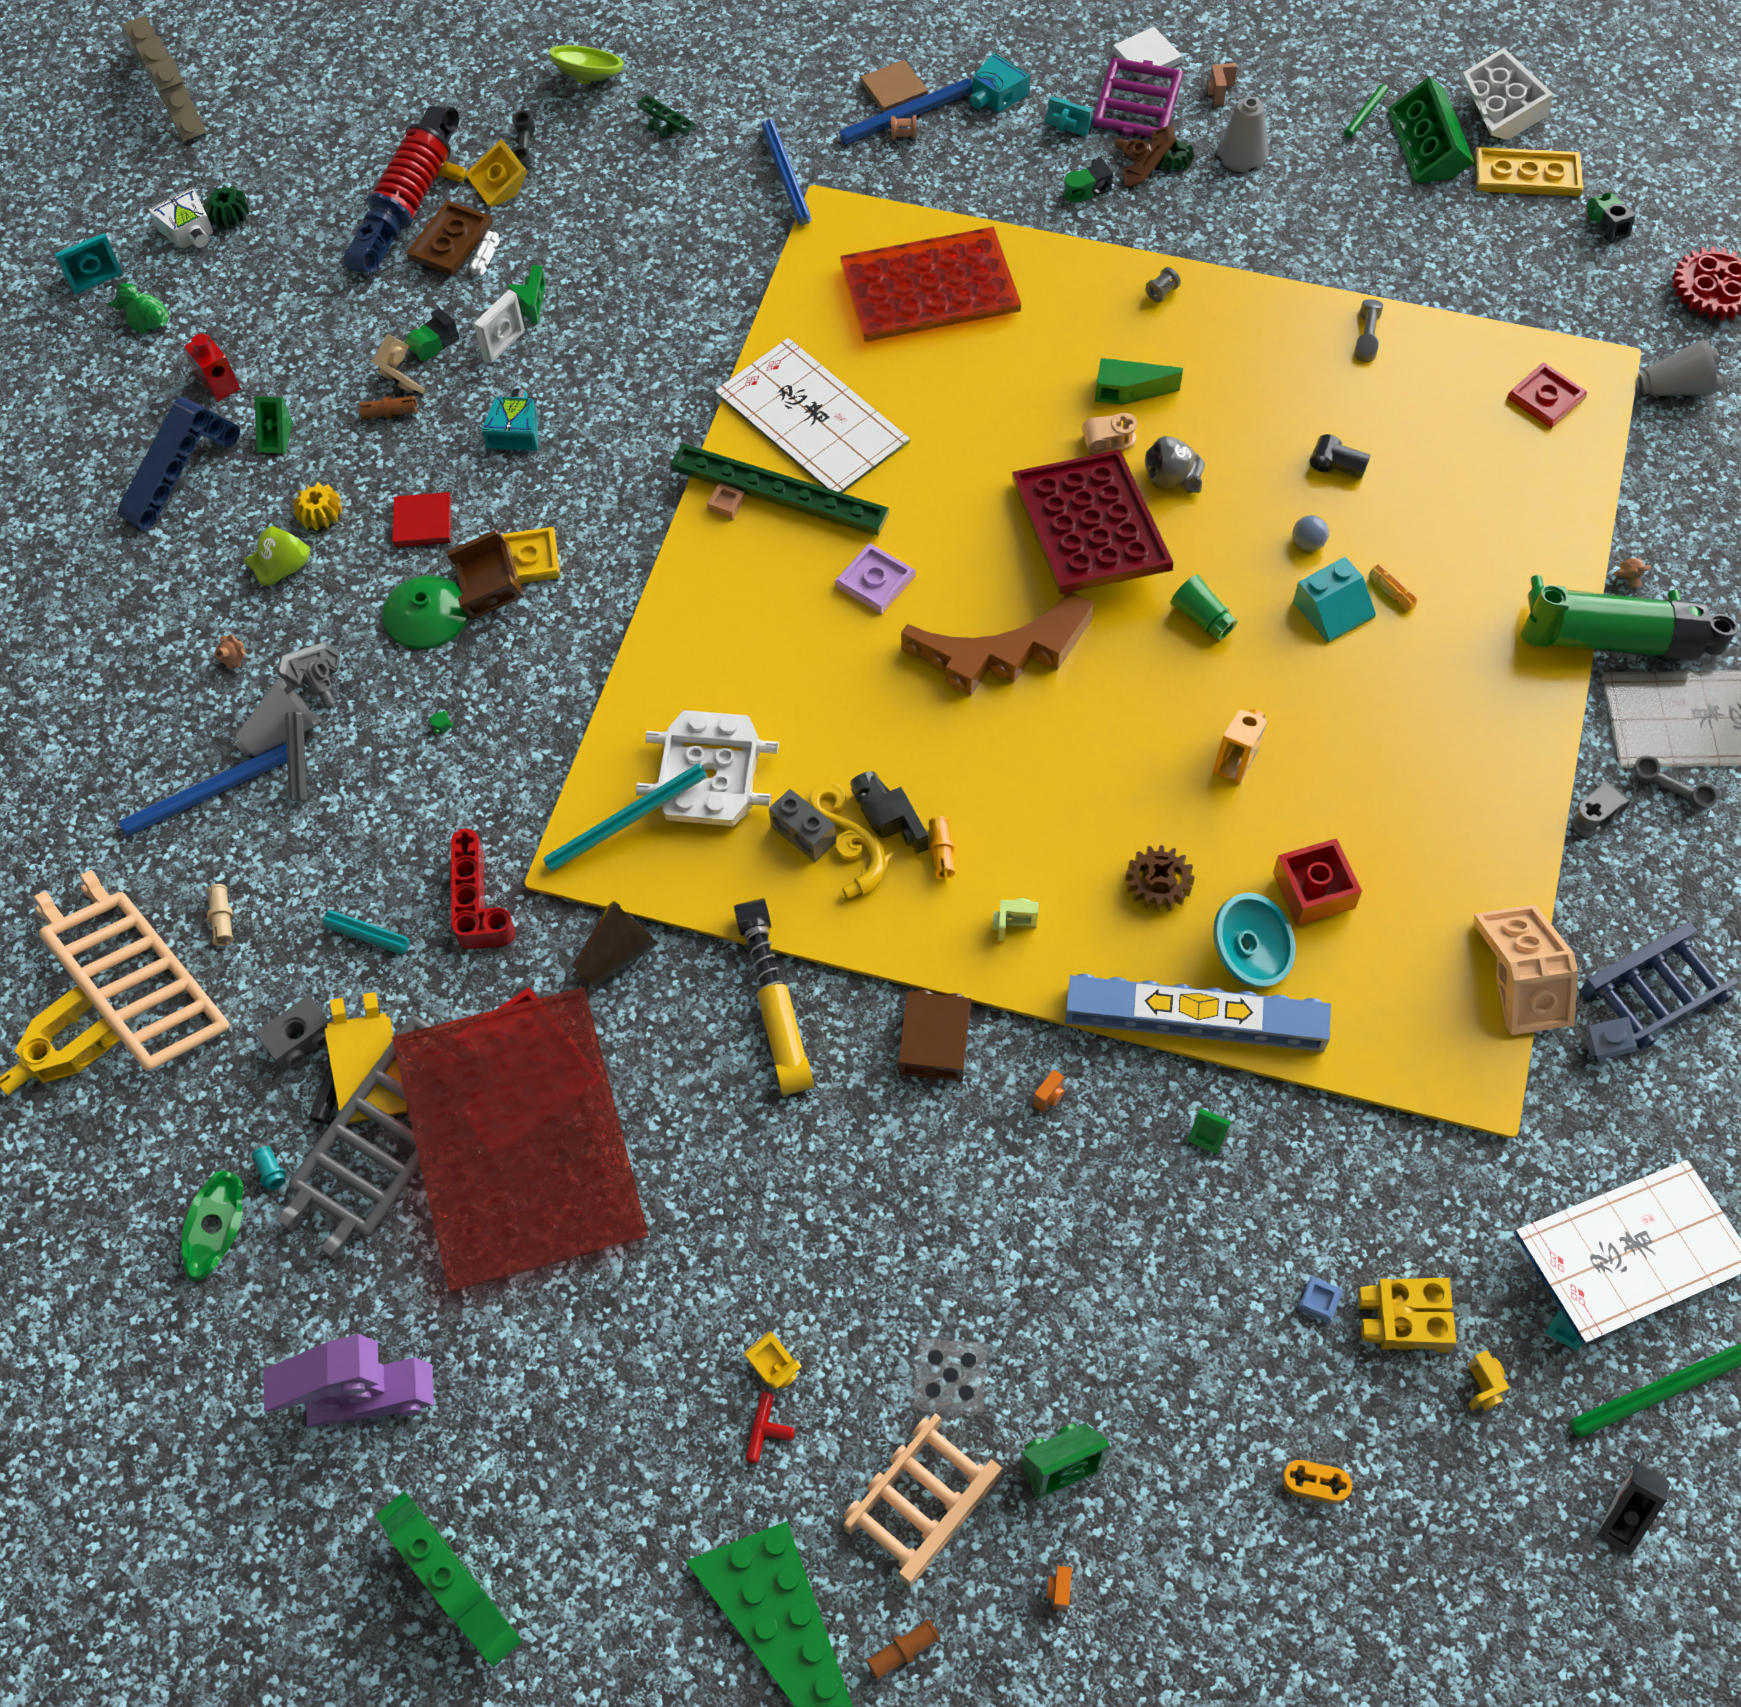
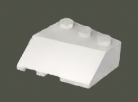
(1507, 94)

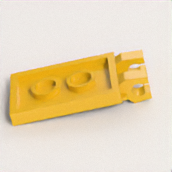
(354, 1050)

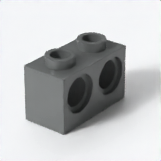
(802, 825)

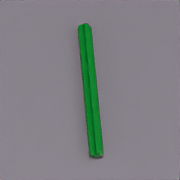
(1656, 1392)

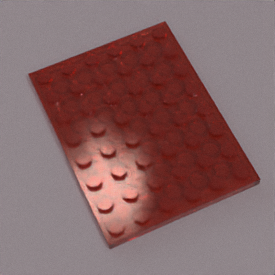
(518, 1139)

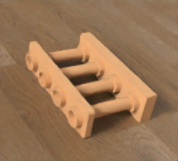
(934, 1532)

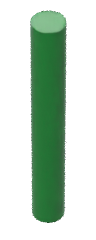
(1366, 111)

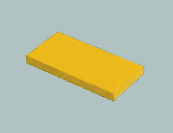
(1528, 171)

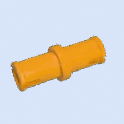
(941, 847)

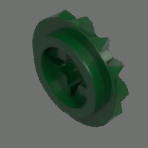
(1182, 158)

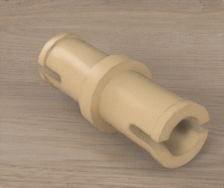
(219, 915)

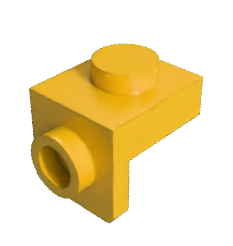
(772, 1361)
(1491, 1379)

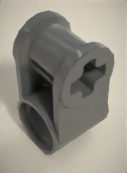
(1598, 810)

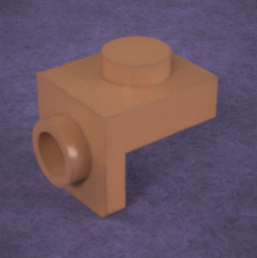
(1220, 78)

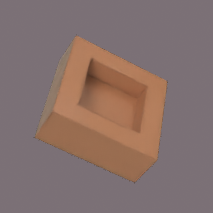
(726, 500)

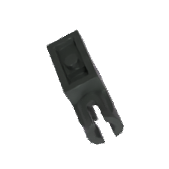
(889, 810)

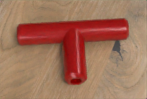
(763, 1428)

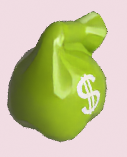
(277, 556)

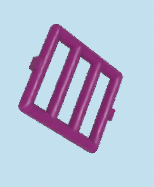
(1111, 81)

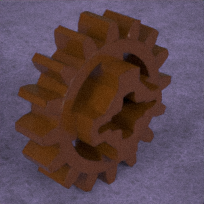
(1159, 876)

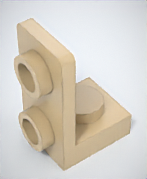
(389, 357)

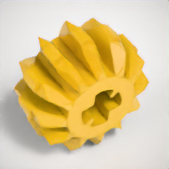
(317, 506)

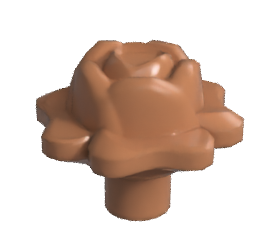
(1632, 570)
(230, 651)

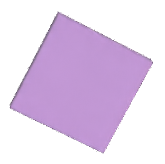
(875, 578)

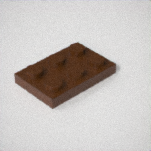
(449, 238)

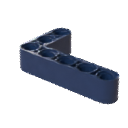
(169, 456)

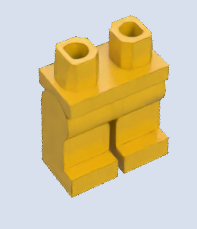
(1409, 1314)

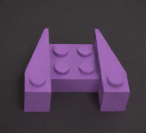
(347, 1383)

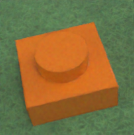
(1049, 1092)
(1059, 1588)

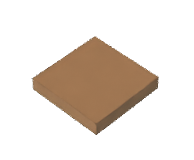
(893, 85)

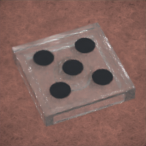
(950, 1376)

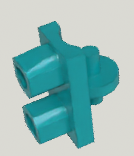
(1068, 116)

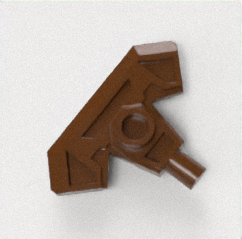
(1144, 154)

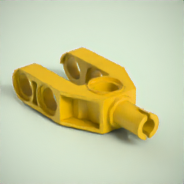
(66, 1061)

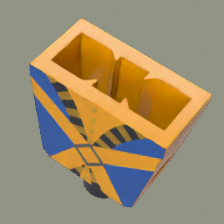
(1246, 731)

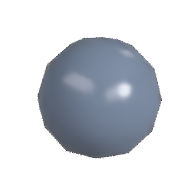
(1310, 533)

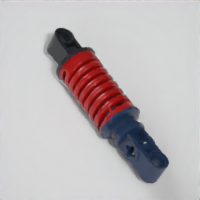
(402, 187)

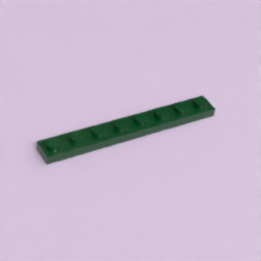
(780, 489)

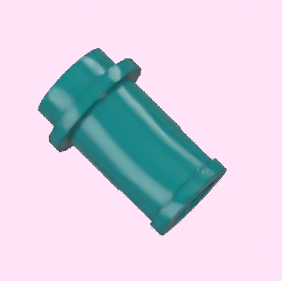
(271, 1174)

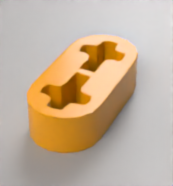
(1315, 1490)

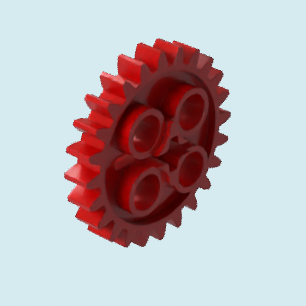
(1710, 282)

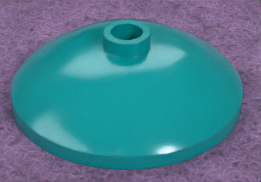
(1254, 940)

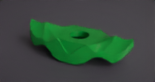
(218, 1198)

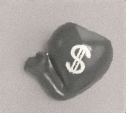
(1174, 463)

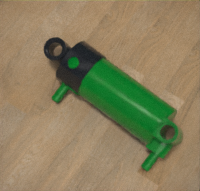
(1625, 623)

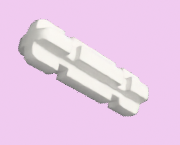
(484, 253)

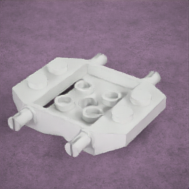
(729, 793)

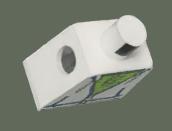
(183, 220)

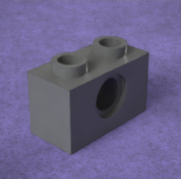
(278, 1033)

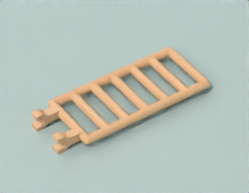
(103, 903)

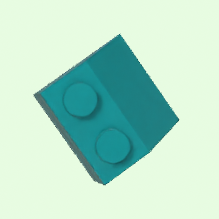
(88, 263)
(1335, 599)

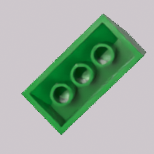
(1430, 133)

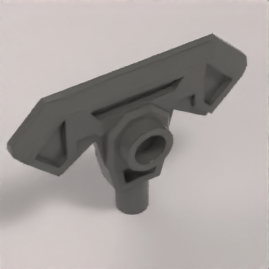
(312, 668)

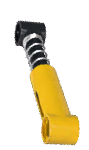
(774, 1000)

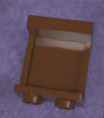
(485, 574)
(934, 1036)

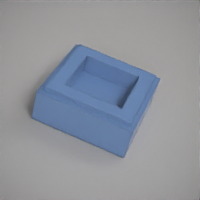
(1320, 1299)

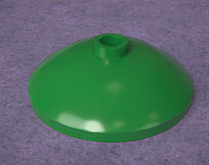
(425, 622)

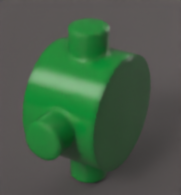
(440, 722)

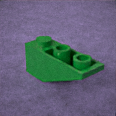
(1130, 381)

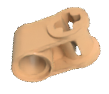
(1108, 435)

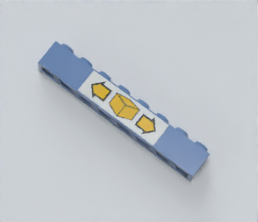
(1198, 1012)

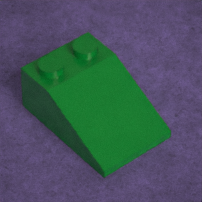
(1064, 1458)

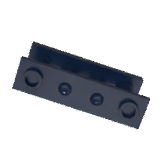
(1654, 956)

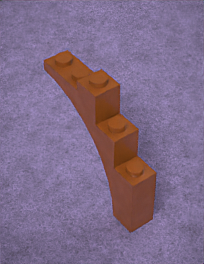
(1004, 654)

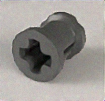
(1163, 284)

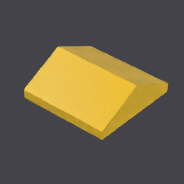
(497, 174)

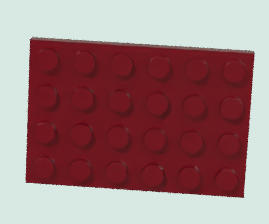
(1091, 521)

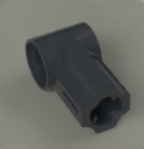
(1331, 454)

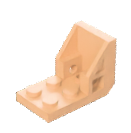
(1533, 969)

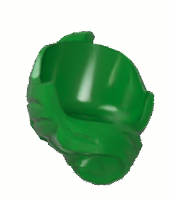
(141, 309)

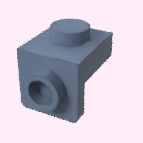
(1611, 1039)

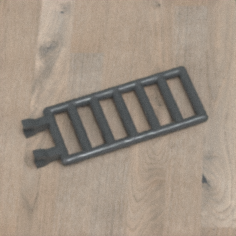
(308, 1194)

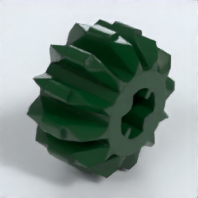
(226, 206)

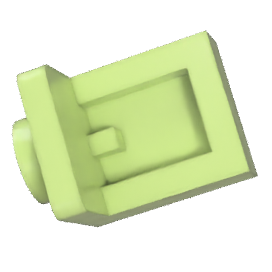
(1015, 913)

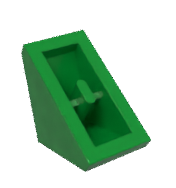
(272, 424)

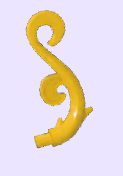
(853, 833)

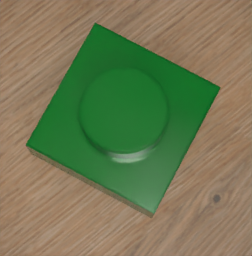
(1209, 1131)

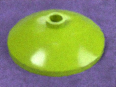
(585, 62)

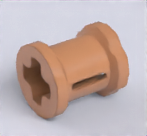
(904, 122)

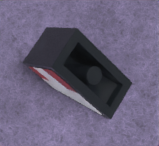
(1634, 1508)

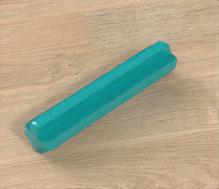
(366, 932)

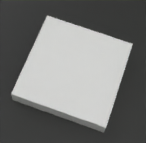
(1148, 46)
(499, 326)

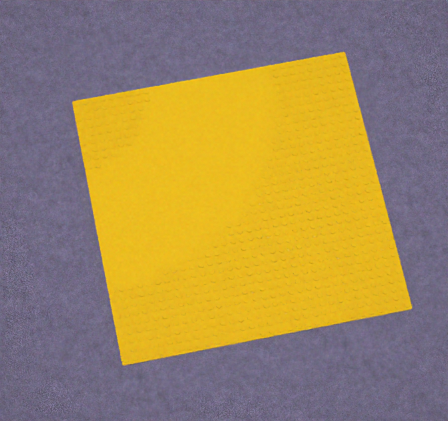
(1411, 740)

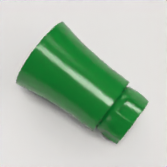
(1203, 607)

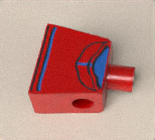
(203, 358)

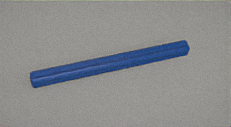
(906, 110)
(786, 172)
(204, 790)

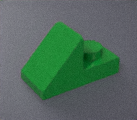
(531, 294)

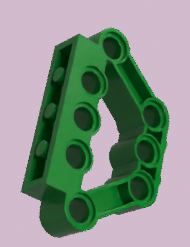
(448, 1579)

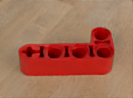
(472, 888)

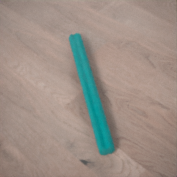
(625, 817)

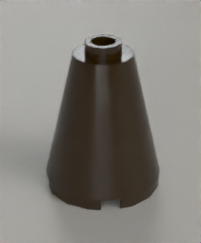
(611, 946)

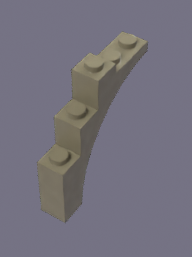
(164, 76)

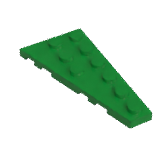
(773, 1608)

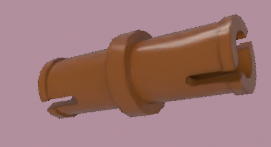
(388, 407)
(902, 1649)

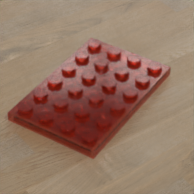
(930, 284)

